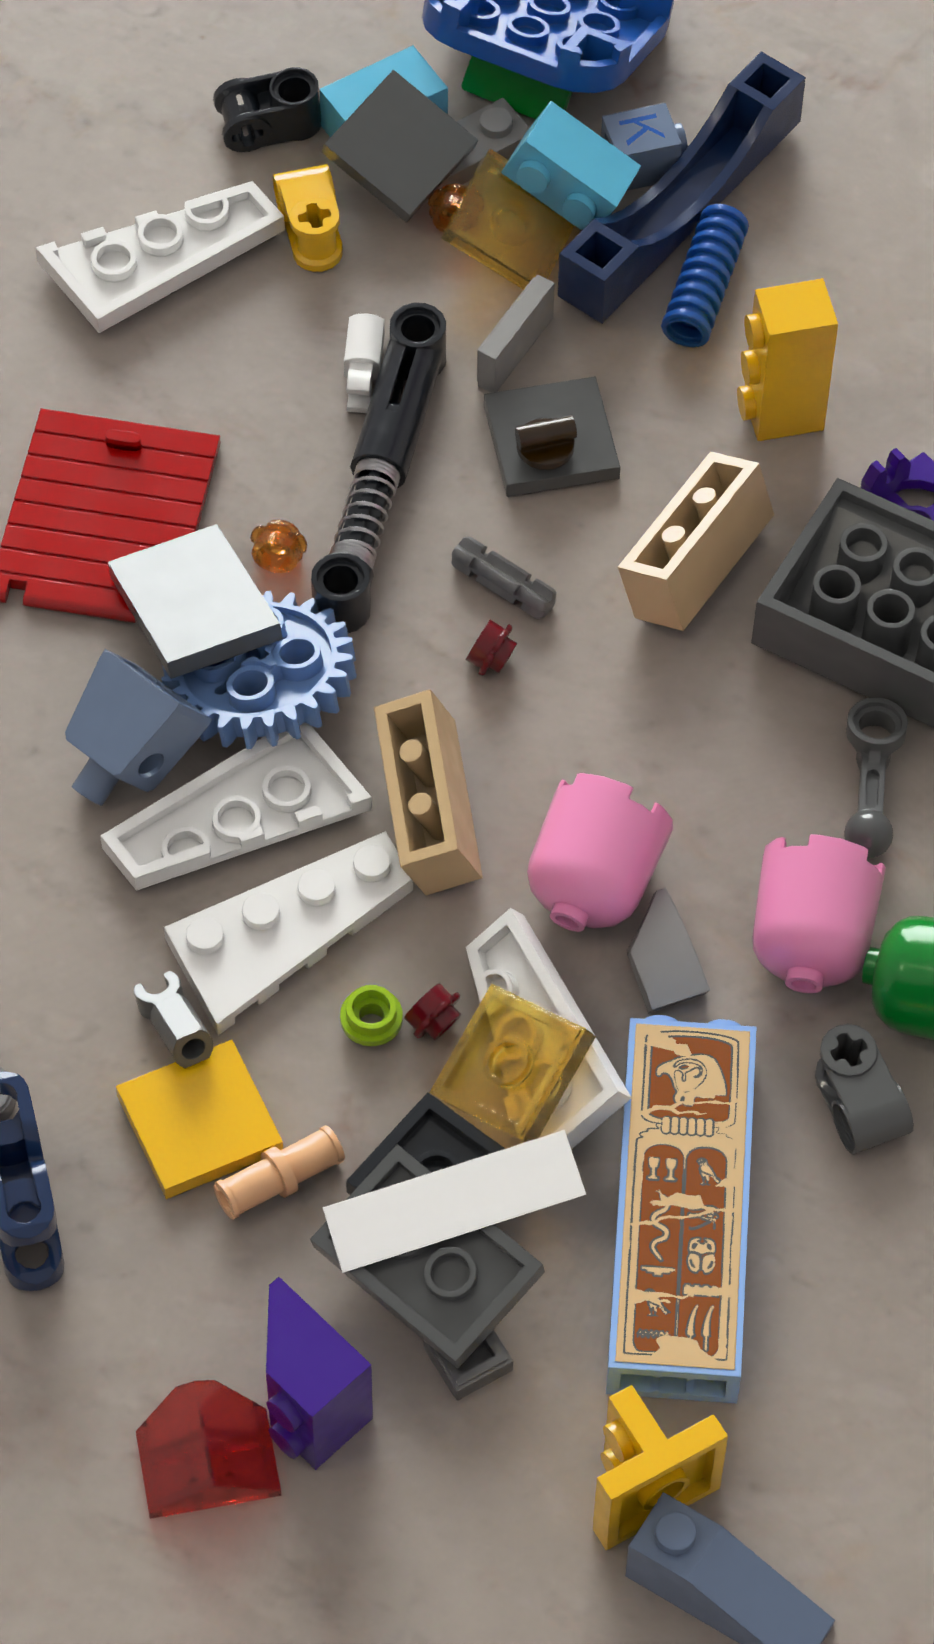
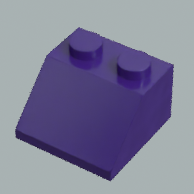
(314, 1380)

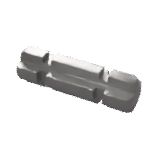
(503, 577)

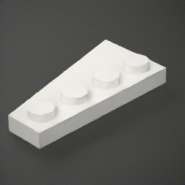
(139, 264)
(237, 808)
(265, 935)
(516, 961)

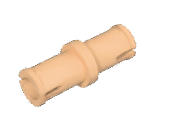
(279, 1172)

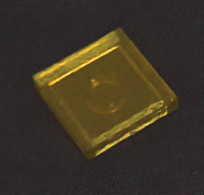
(506, 225)
(512, 1064)

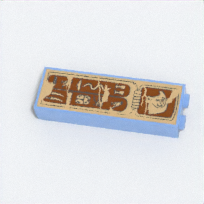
(683, 1210)

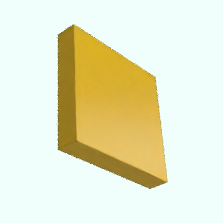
(198, 1120)

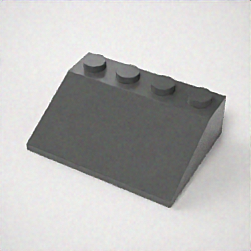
(858, 600)

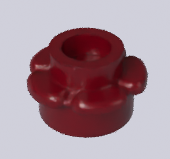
(492, 648)
(434, 1012)

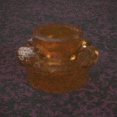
(444, 203)
(278, 546)

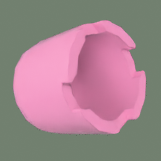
(596, 853)
(816, 911)

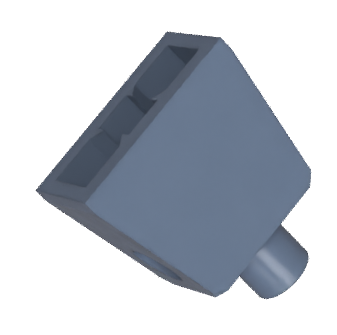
(129, 728)

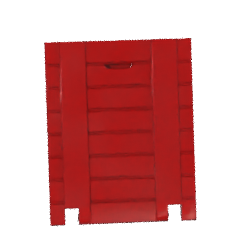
(94, 496)

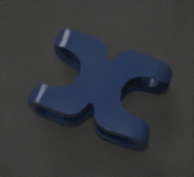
(25, 1193)

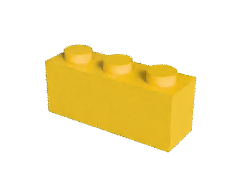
(788, 359)

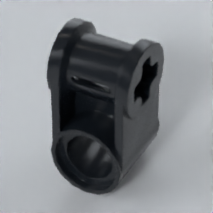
(275, 109)

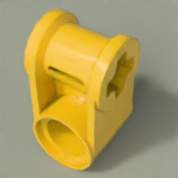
(310, 216)

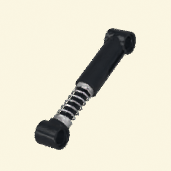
(381, 460)

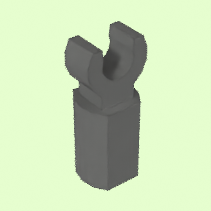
(176, 1022)

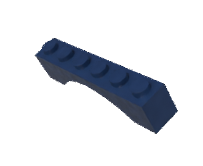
(626, 247)

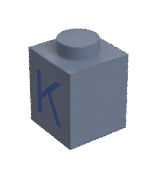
(648, 139)

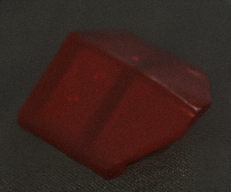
(206, 1450)

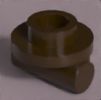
(546, 442)

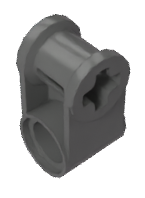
(860, 1090)

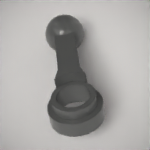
(873, 755)

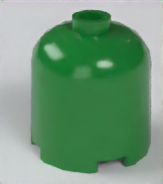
(904, 977)

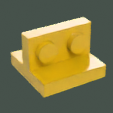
(645, 1464)

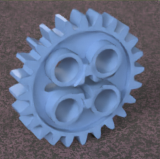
(277, 683)

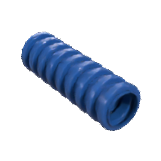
(705, 275)

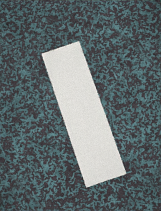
(454, 1201)

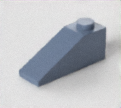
(720, 1579)

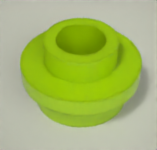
(371, 1000)

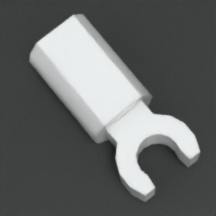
(363, 359)

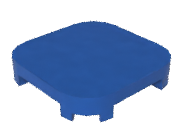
(556, 42)

